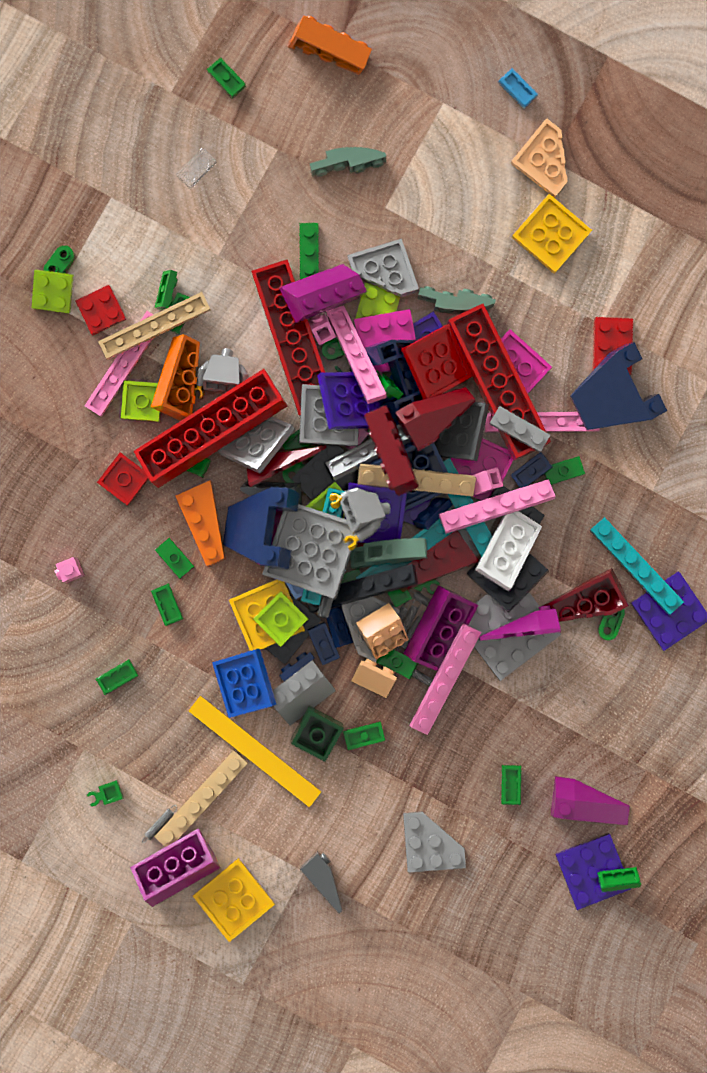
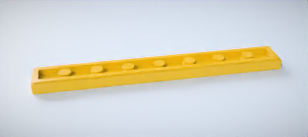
(254, 751)

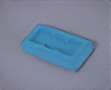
(518, 88)

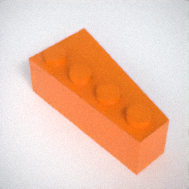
(330, 45)
(177, 381)
(202, 518)

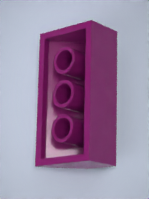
(322, 292)
(439, 627)
(174, 868)

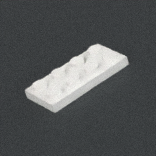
(508, 549)

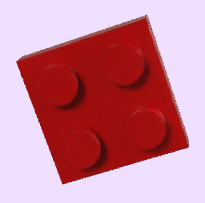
(100, 310)
(123, 479)

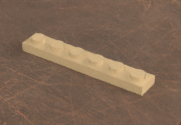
(154, 325)
(427, 480)
(201, 799)

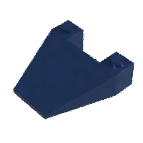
(391, 352)
(610, 395)
(252, 524)

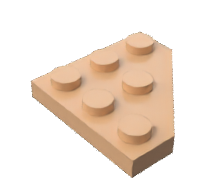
(544, 158)

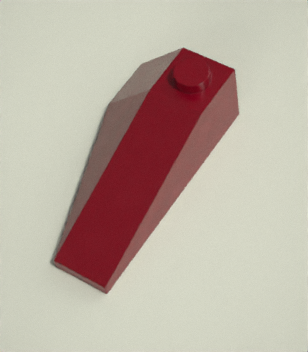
(427, 418)
(282, 460)
(592, 598)

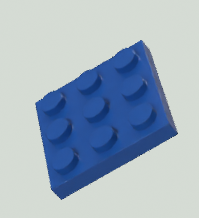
(244, 683)

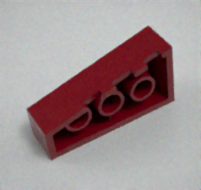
(391, 451)
(443, 559)

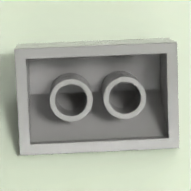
(300, 690)

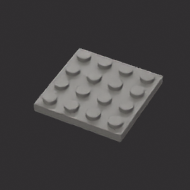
(317, 549)
(508, 653)

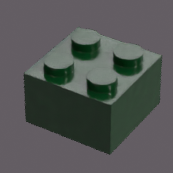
(317, 733)

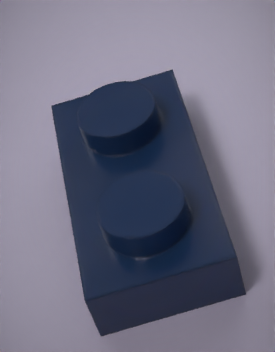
(532, 470)
(431, 513)
(339, 628)
(323, 643)
(303, 659)

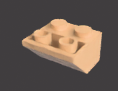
(382, 631)
(373, 678)

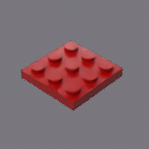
(437, 362)

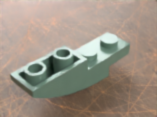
(354, 157)
(447, 303)
(388, 552)

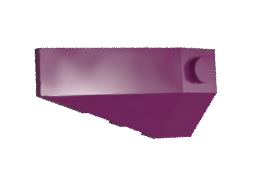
(534, 623)
(583, 803)

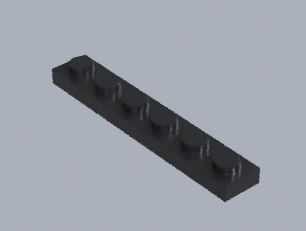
(373, 586)

